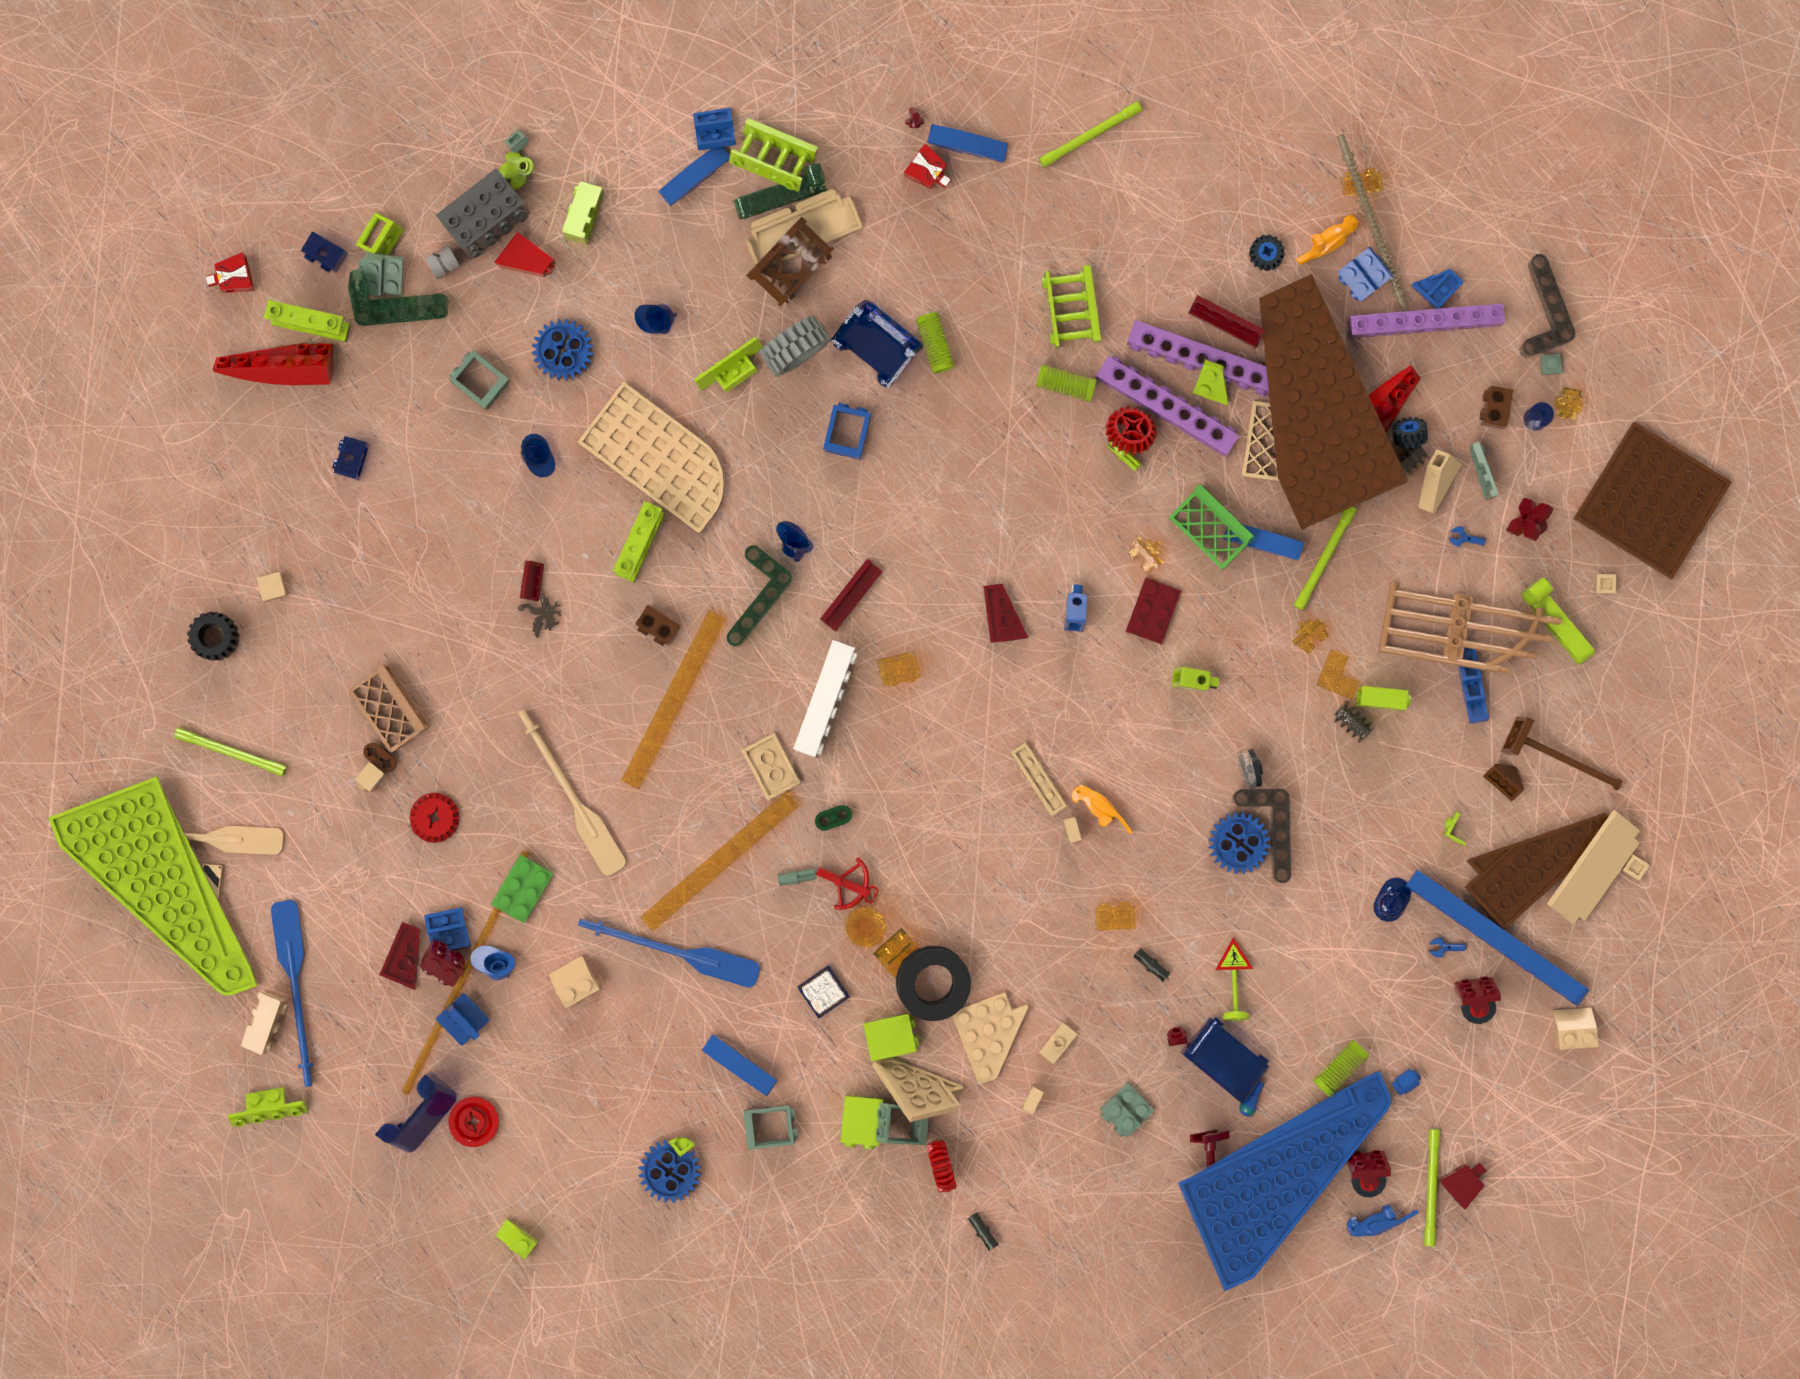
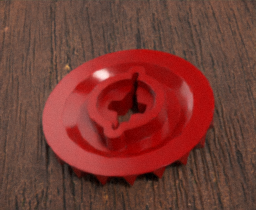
(447, 813)
(461, 1115)

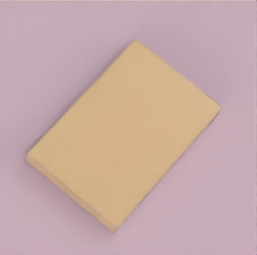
(771, 766)

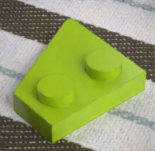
(1212, 383)

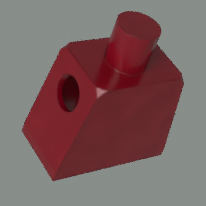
(1463, 1183)

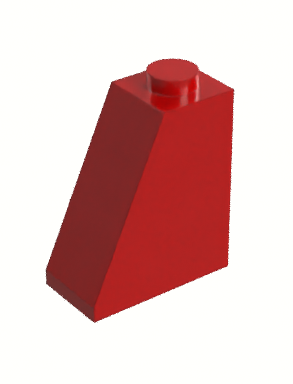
(525, 257)

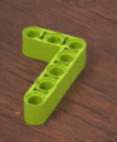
(1567, 634)

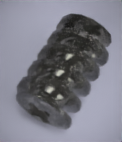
(1411, 458)
(1353, 722)

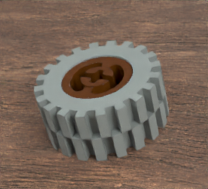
(795, 346)

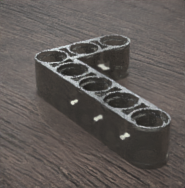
(1550, 309)
(1275, 825)

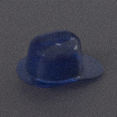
(655, 318)
(537, 455)
(794, 540)
(1392, 900)

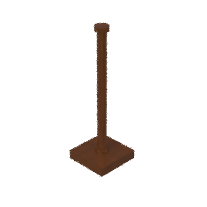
(1518, 737)

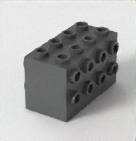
(483, 214)

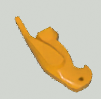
(1330, 239)
(1098, 806)

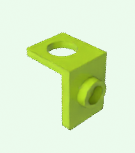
(1448, 825)

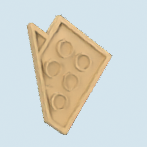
(988, 1033)
(917, 1091)

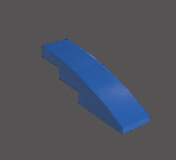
(967, 143)
(693, 175)
(1271, 543)
(1473, 690)
(739, 1065)

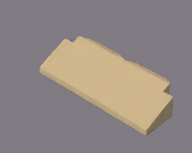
(825, 215)
(1595, 869)

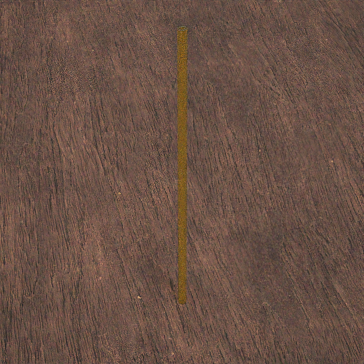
(453, 996)

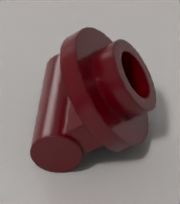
(914, 120)
(1177, 1036)

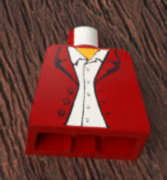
(927, 169)
(232, 275)

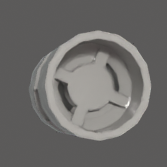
(442, 262)

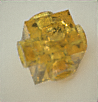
(1569, 403)

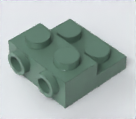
(383, 273)
(1126, 1110)

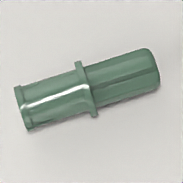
(796, 877)

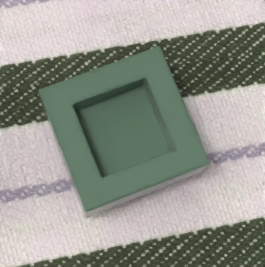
(516, 141)
(1550, 364)

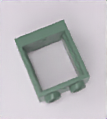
(493, 393)
(918, 1130)
(750, 1133)

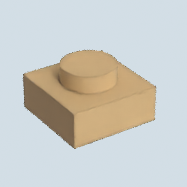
(1605, 584)
(1635, 867)

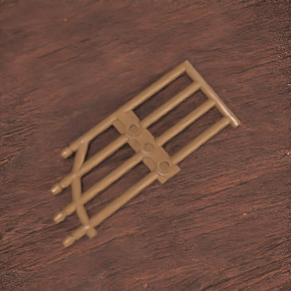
(1457, 630)

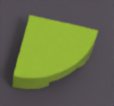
(681, 1145)

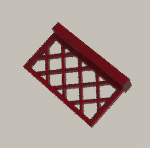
(1226, 321)

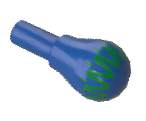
(1249, 1106)

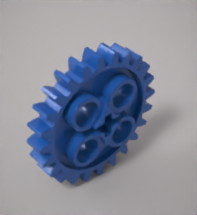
(546, 344)
(1249, 828)
(659, 1185)

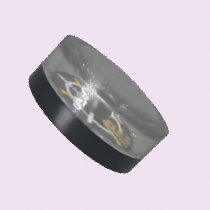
(1250, 768)

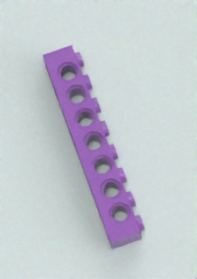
(1426, 321)
(1195, 349)
(1139, 396)

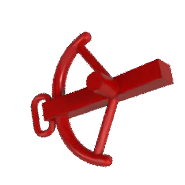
(862, 890)

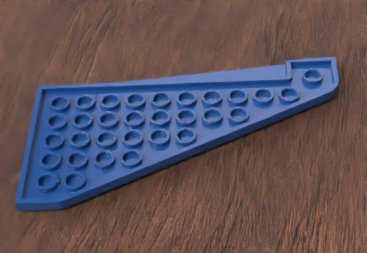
(1265, 1188)

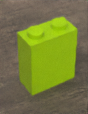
(1382, 698)
(890, 1037)
(860, 1121)

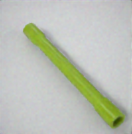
(1126, 113)
(1305, 594)
(268, 765)
(1430, 1229)

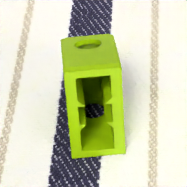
(1187, 679)

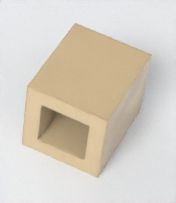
(370, 777)

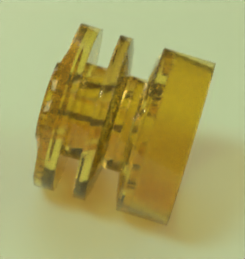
(875, 930)

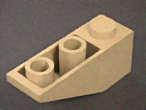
(1437, 480)

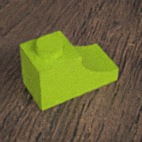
(516, 1239)

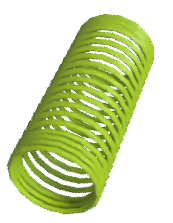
(935, 335)
(1063, 382)
(1320, 1080)

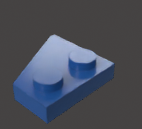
(1438, 287)

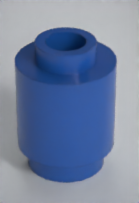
(1406, 1081)

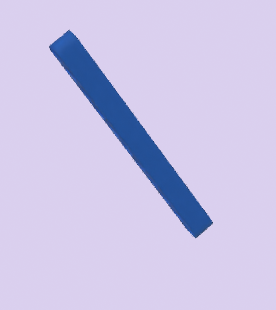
(1497, 938)

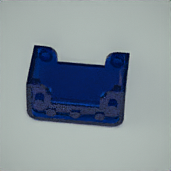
(878, 341)
(1225, 1059)
(437, 1102)

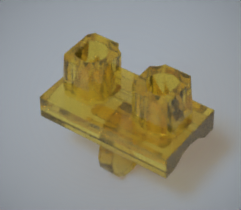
(1148, 553)
(1309, 631)

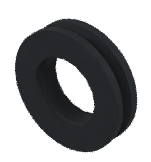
(952, 1001)

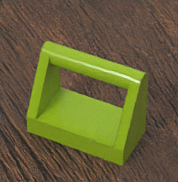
(385, 240)

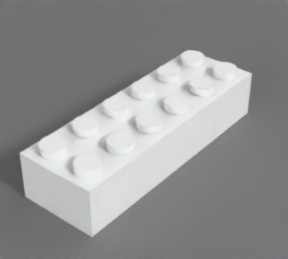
(824, 699)

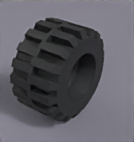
(197, 631)

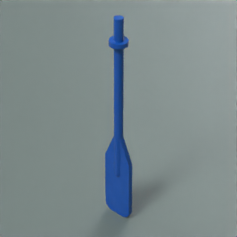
(291, 955)
(704, 960)

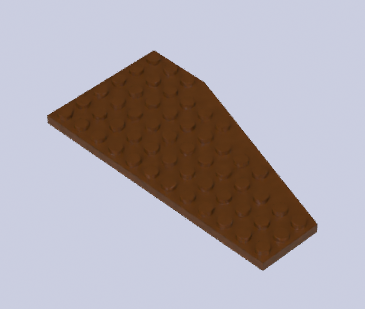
(1323, 421)

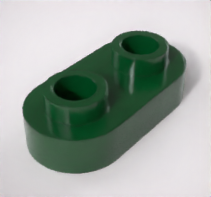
(833, 817)

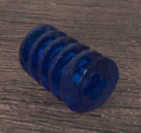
(1545, 413)

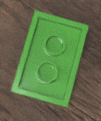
(521, 888)

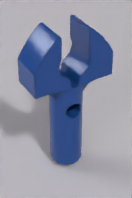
(1465, 538)
(1445, 947)

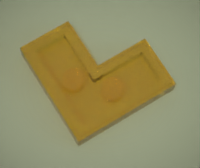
(1332, 678)

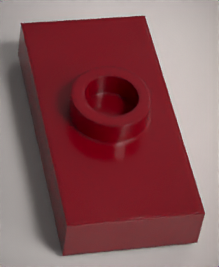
(531, 580)

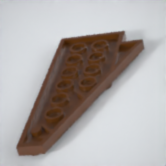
(1524, 871)

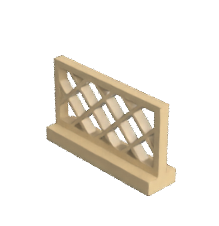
(1250, 433)

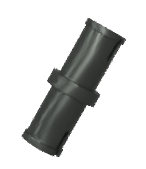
(1151, 965)
(983, 1231)

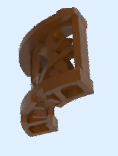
(795, 236)

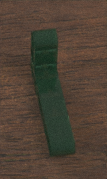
(779, 195)
(395, 309)
(761, 598)

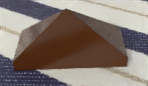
(1505, 779)

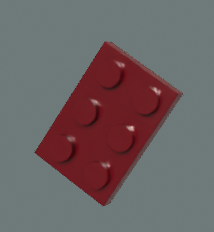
(1153, 611)

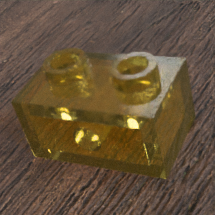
(1371, 178)
(898, 669)
(1115, 917)

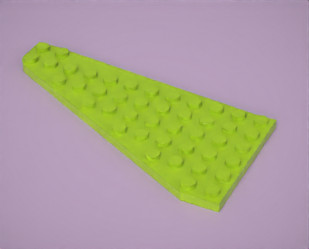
(147, 864)

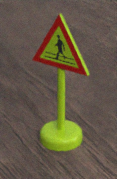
(1234, 960)

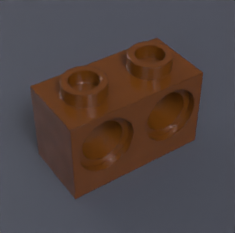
(1502, 408)
(659, 622)

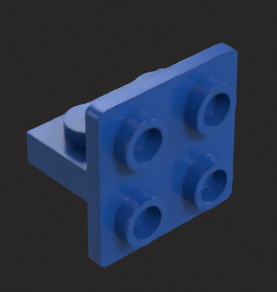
(462, 1019)

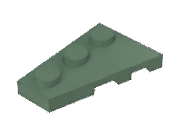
(1483, 471)

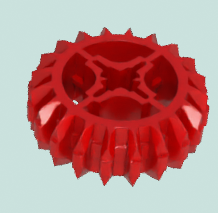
(1132, 440)
(941, 1166)

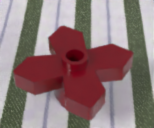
(1532, 519)

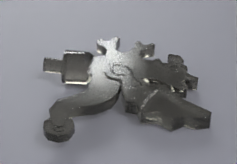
(547, 613)

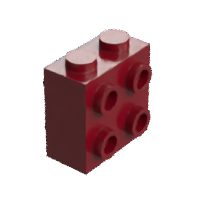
(443, 963)

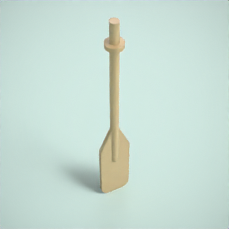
(588, 824)
(243, 840)

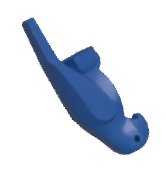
(1377, 1222)

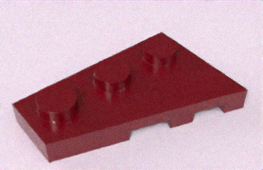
(1001, 615)
(403, 955)

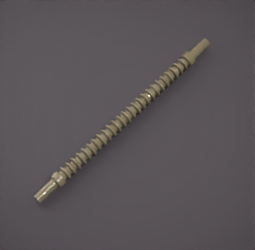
(1348, 157)

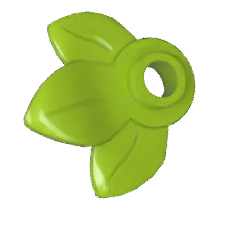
(513, 169)

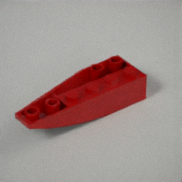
(281, 365)
(1392, 395)

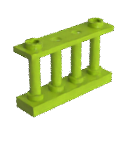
(779, 140)
(1087, 295)
(307, 321)
(639, 541)

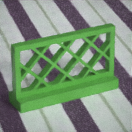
(1226, 518)

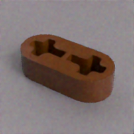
(377, 761)

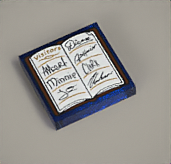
(823, 991)

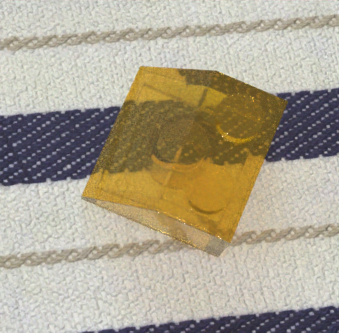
(895, 951)

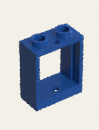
(843, 450)

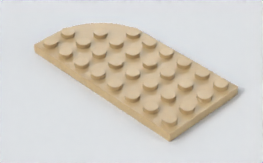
(657, 456)

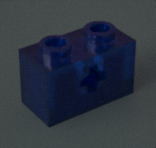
(316, 244)
(353, 468)

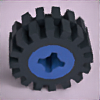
(1263, 258)
(1410, 432)

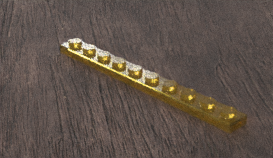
(673, 699)
(719, 861)

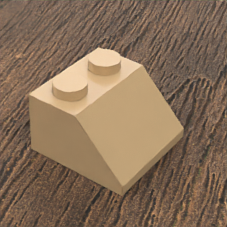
(574, 982)
(1574, 1028)

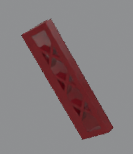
(851, 595)

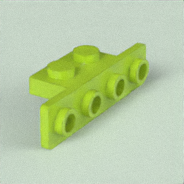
(731, 369)
(267, 1106)

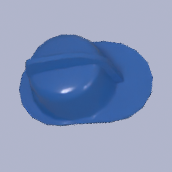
(492, 962)

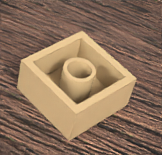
(272, 586)
(1072, 830)
(1032, 1099)

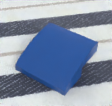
(714, 129)
(448, 928)

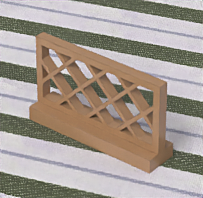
(403, 700)

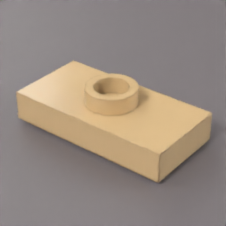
(1058, 1043)

